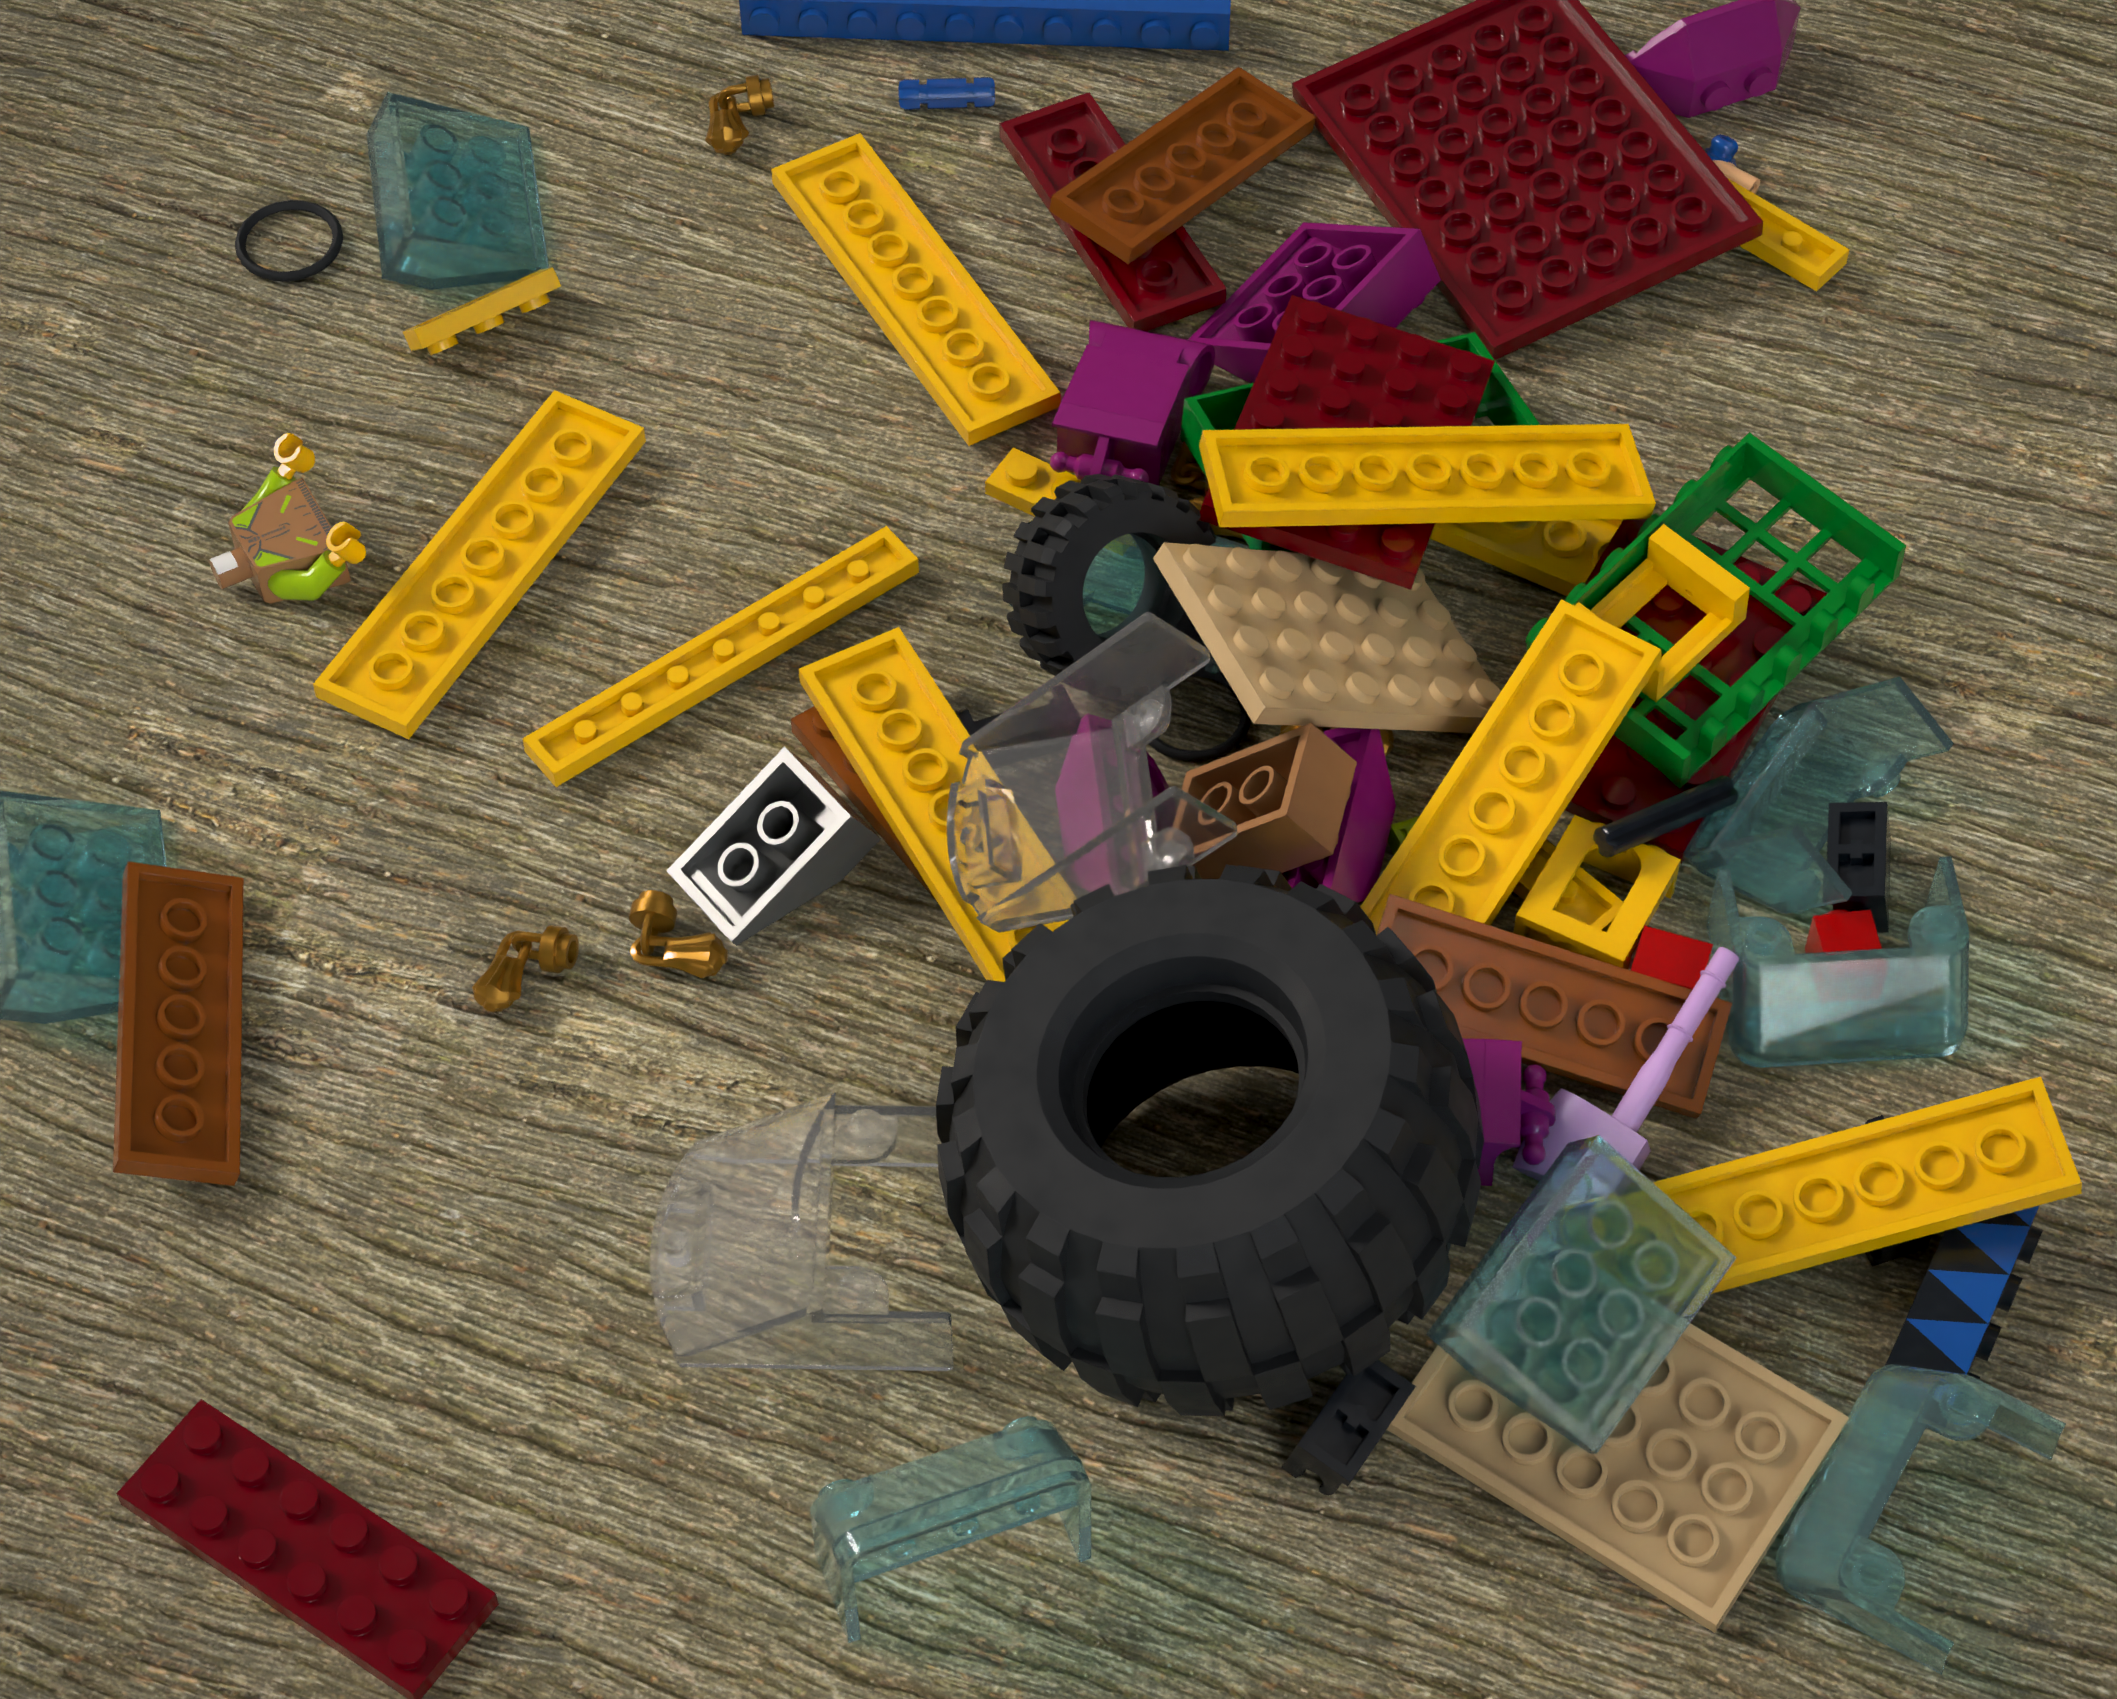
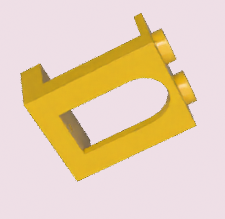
(1696, 578)
(1644, 865)

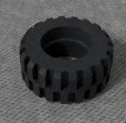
(1064, 541)

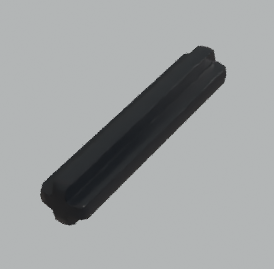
(1665, 816)

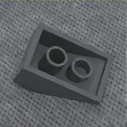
(772, 849)

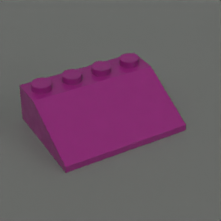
(1344, 267)

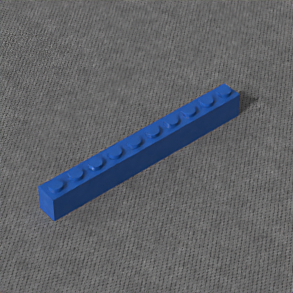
(1034, 22)

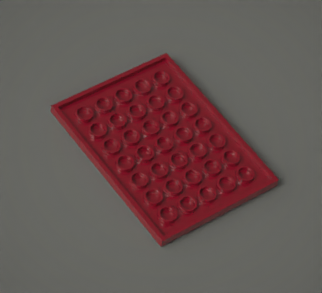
(1526, 164)

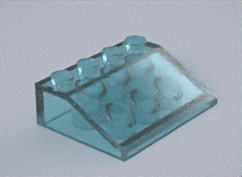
(453, 196)
(65, 902)
(1582, 1293)

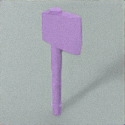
(1580, 1119)

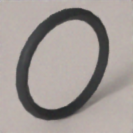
(254, 218)
(1217, 751)

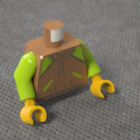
(285, 537)

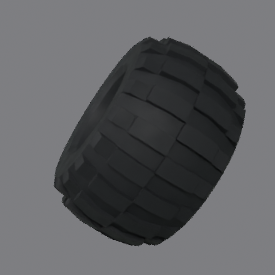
(1239, 1270)

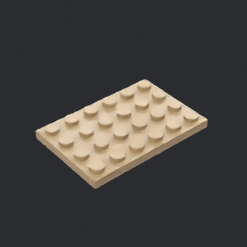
(1328, 641)
(1678, 1490)

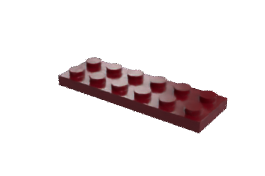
(1156, 287)
(308, 1550)

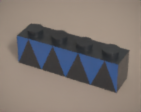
(1963, 1290)

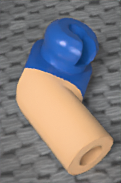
(1722, 153)

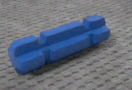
(946, 93)

